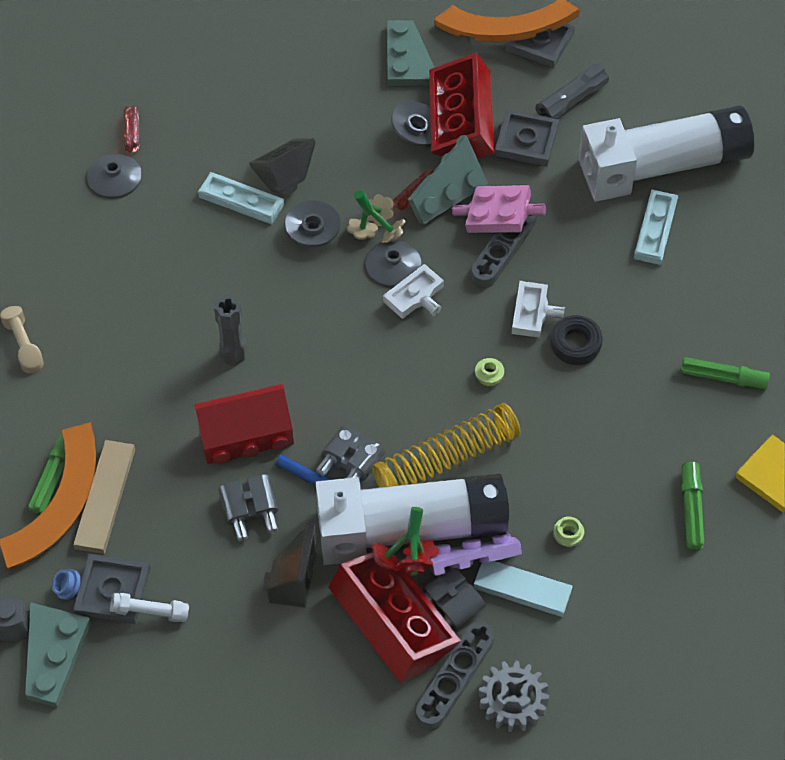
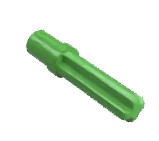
(739, 375)
(49, 478)
(692, 491)

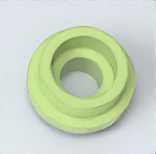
(489, 378)
(568, 524)

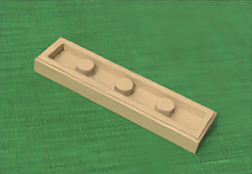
(104, 497)

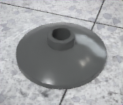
(413, 123)
(114, 176)
(312, 215)
(392, 271)

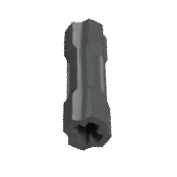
(587, 82)
(229, 317)

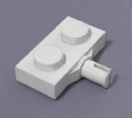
(415, 292)
(532, 309)

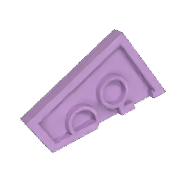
(463, 556)

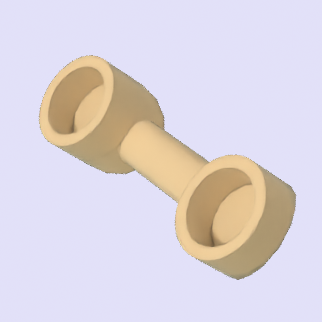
(28, 354)

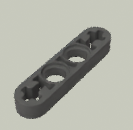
(497, 265)
(452, 673)

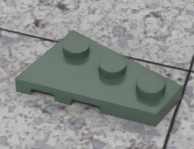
(406, 55)
(449, 183)
(52, 652)

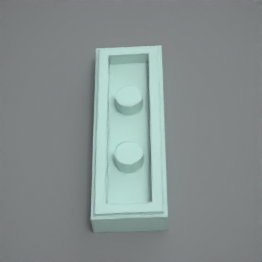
(241, 198)
(656, 227)
(523, 587)

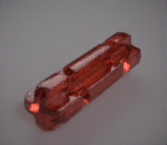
(131, 129)
(401, 200)

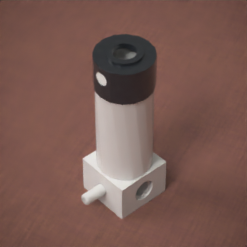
(617, 156)
(451, 509)

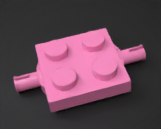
(498, 209)

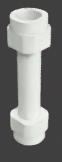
(175, 611)

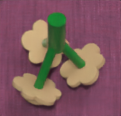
(378, 211)

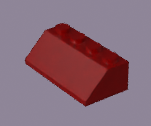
(461, 106)
(393, 616)

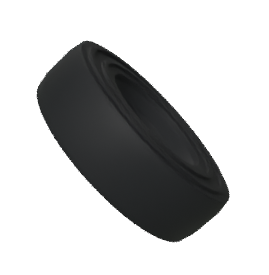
(580, 324)

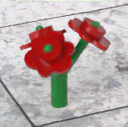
(417, 554)

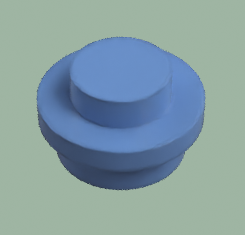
(66, 583)

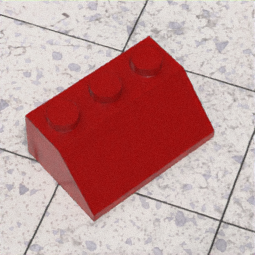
(244, 424)

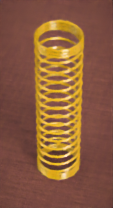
(385, 477)

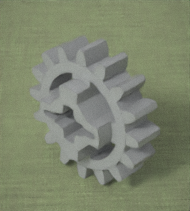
(513, 709)

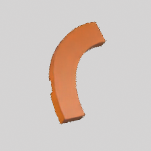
(506, 28)
(65, 506)

